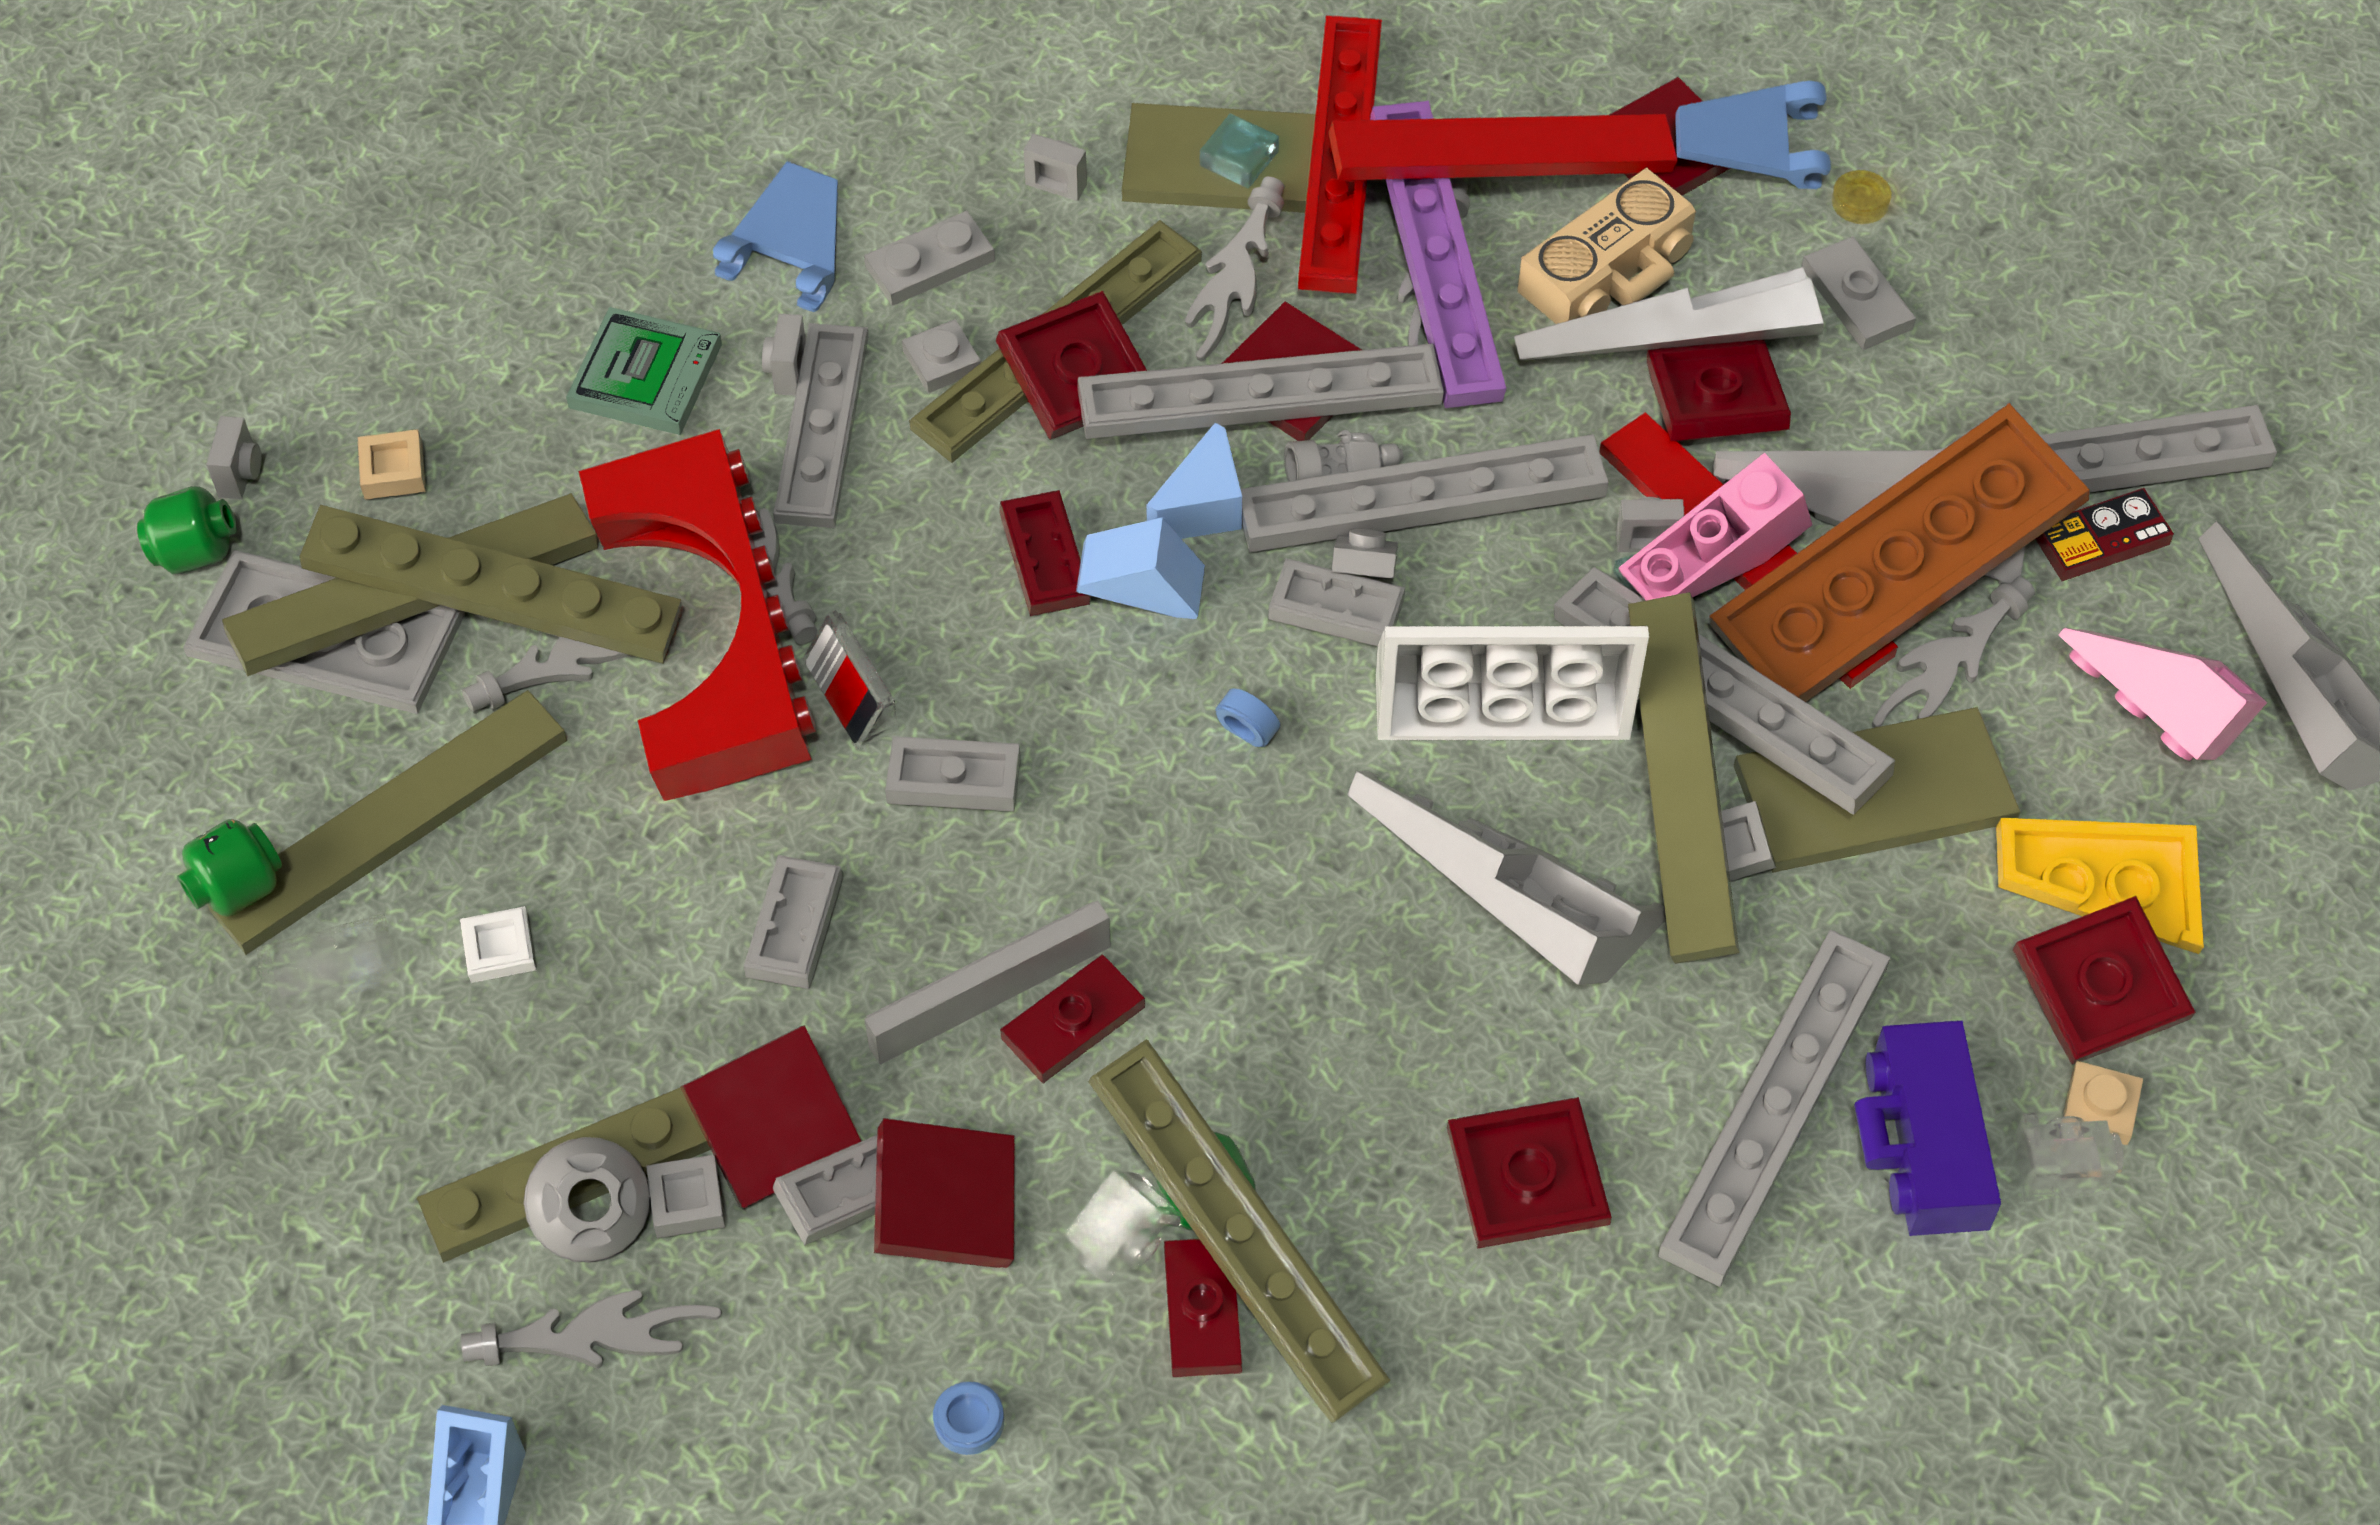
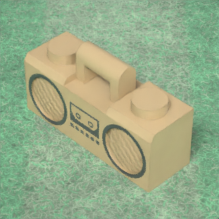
(1607, 246)

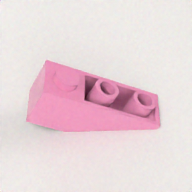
(1722, 535)
(2186, 694)

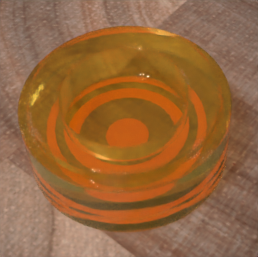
(1861, 197)

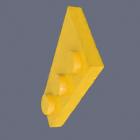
(2103, 863)

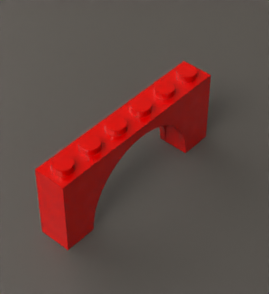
(746, 711)

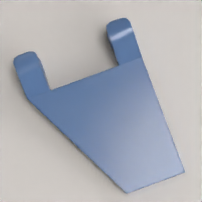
(1752, 132)
(792, 224)

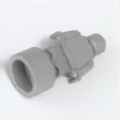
(1353, 453)

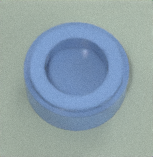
(1247, 717)
(968, 1418)

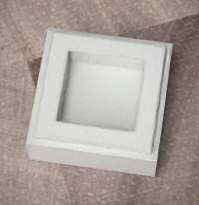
(497, 944)

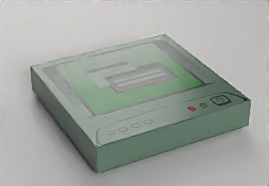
(644, 370)

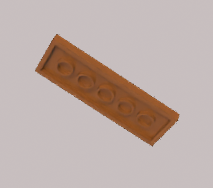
(1901, 556)

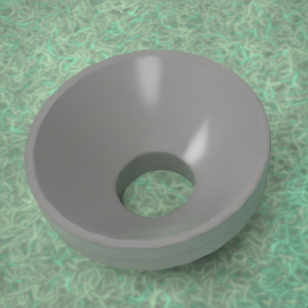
(550, 1186)

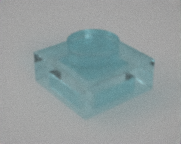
(1239, 150)

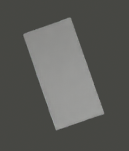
(381, 667)

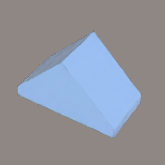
(1202, 491)
(1143, 568)
(473, 1467)

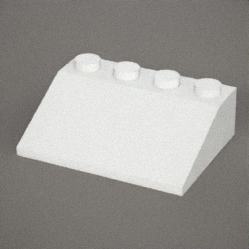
(1508, 682)

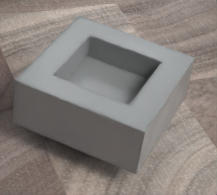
(1055, 167)
(784, 353)
(940, 355)
(233, 458)
(1644, 520)
(1365, 554)
(1746, 841)
(685, 1196)

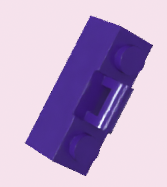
(1943, 1145)

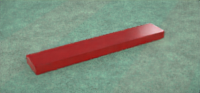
(1501, 146)
(1332, 206)
(1669, 471)

